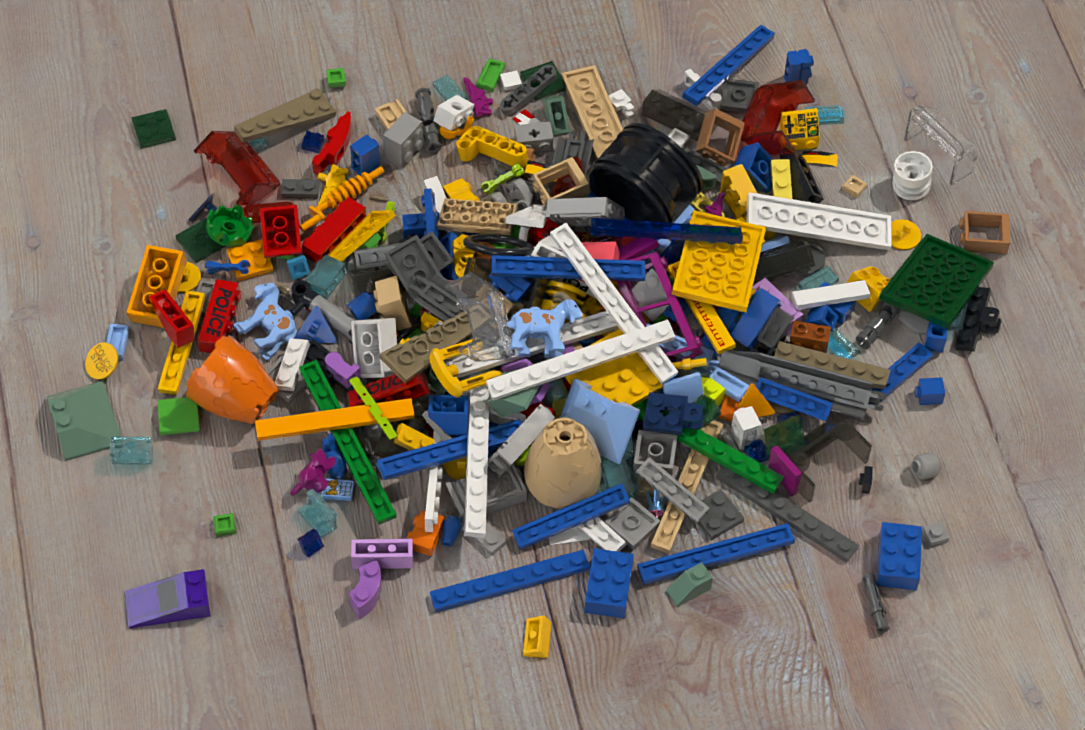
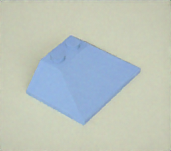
(605, 420)

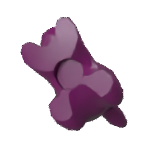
(313, 475)

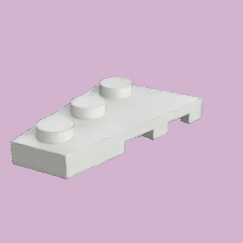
(530, 216)

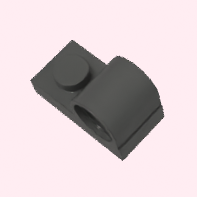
(775, 328)

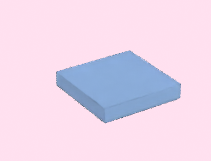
(685, 386)

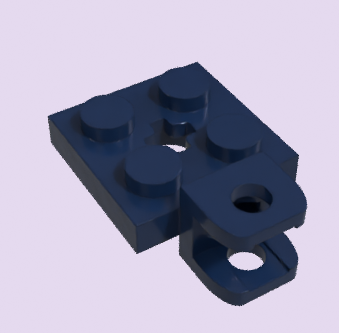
(682, 414)

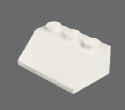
(369, 340)

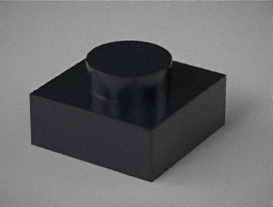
(865, 479)

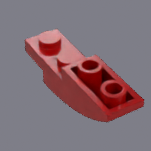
(338, 141)

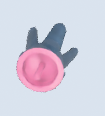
(656, 505)

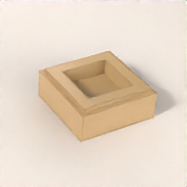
(854, 186)

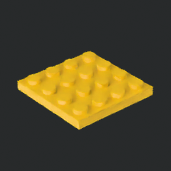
(621, 379)

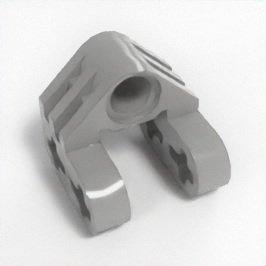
(515, 189)

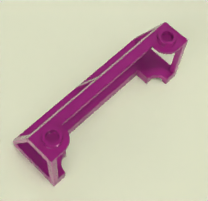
(660, 265)

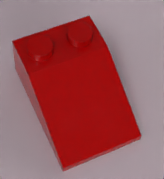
(280, 231)

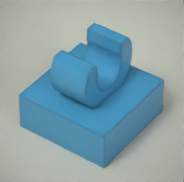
(298, 267)

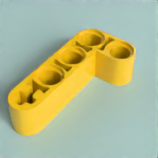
(491, 144)

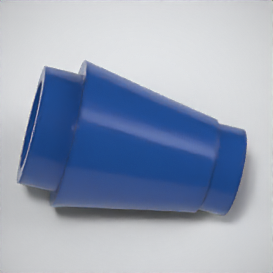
(451, 529)

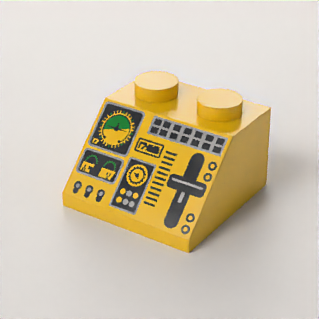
(801, 128)

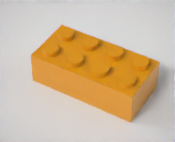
(159, 270)

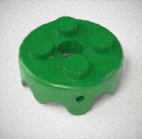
(235, 220)

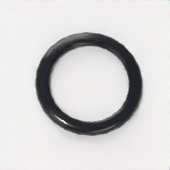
(471, 242)

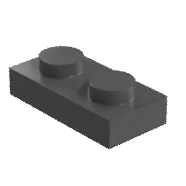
(300, 188)

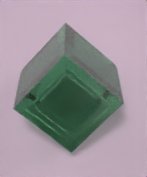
(710, 408)

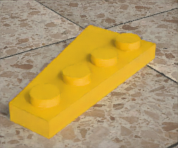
(361, 233)

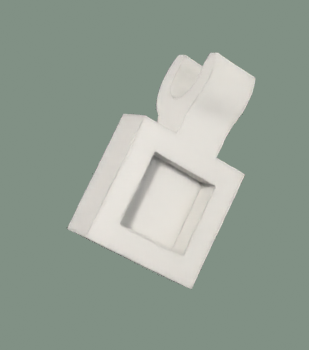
(622, 102)

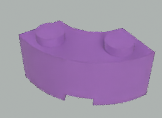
(366, 593)

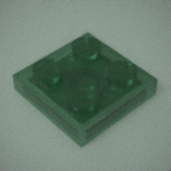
(153, 128)
(786, 435)

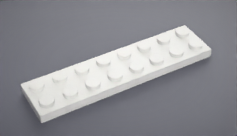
(819, 221)

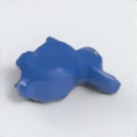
(331, 449)

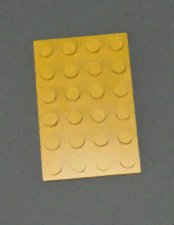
(719, 271)

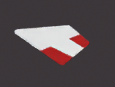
(525, 117)

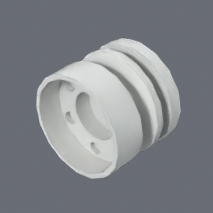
(912, 175)

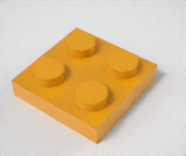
(254, 254)

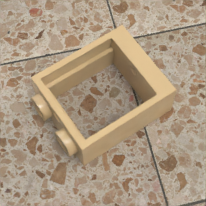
(559, 170)

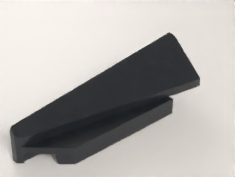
(802, 181)

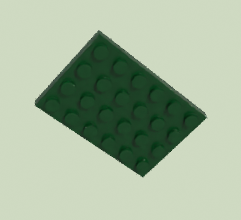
(936, 281)

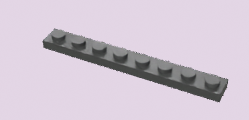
(791, 514)

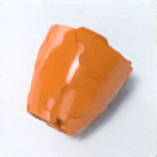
(232, 383)

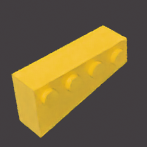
(736, 186)

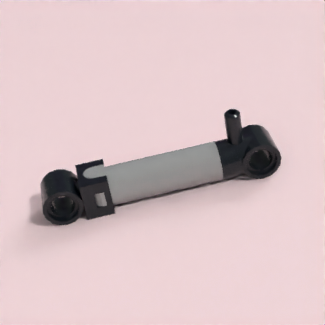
(305, 297)

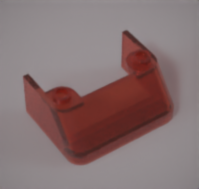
(765, 114)
(241, 164)

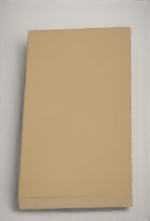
(476, 216)

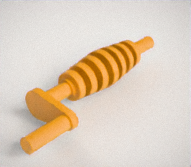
(348, 189)

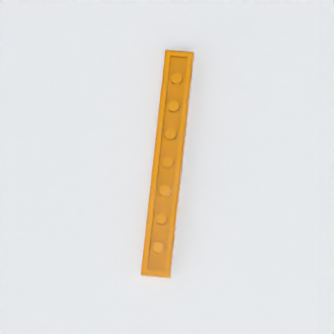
(331, 419)

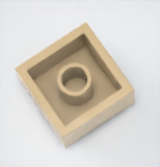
(392, 302)

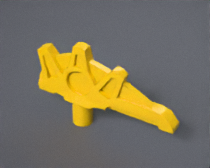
(333, 180)

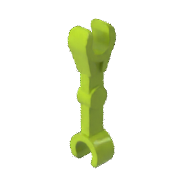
(516, 171)
(390, 206)

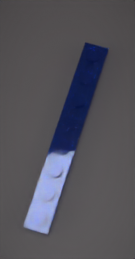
(664, 230)

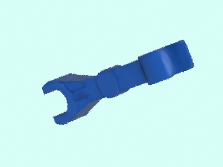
(214, 267)

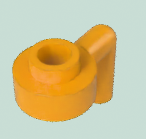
(447, 134)

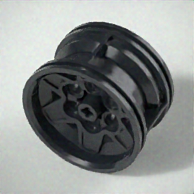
(646, 175)

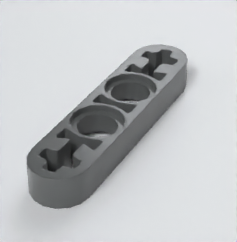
(530, 91)

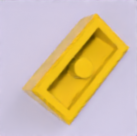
(537, 637)

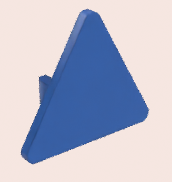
(316, 328)

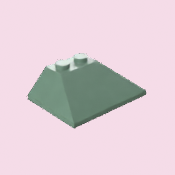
(83, 419)

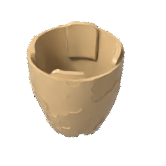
(563, 464)

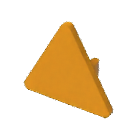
(757, 401)

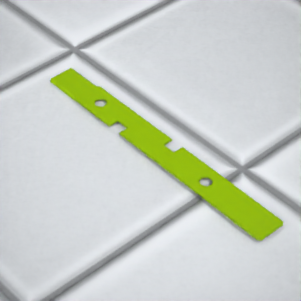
(375, 410)

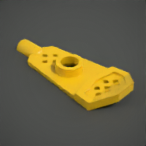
(459, 252)

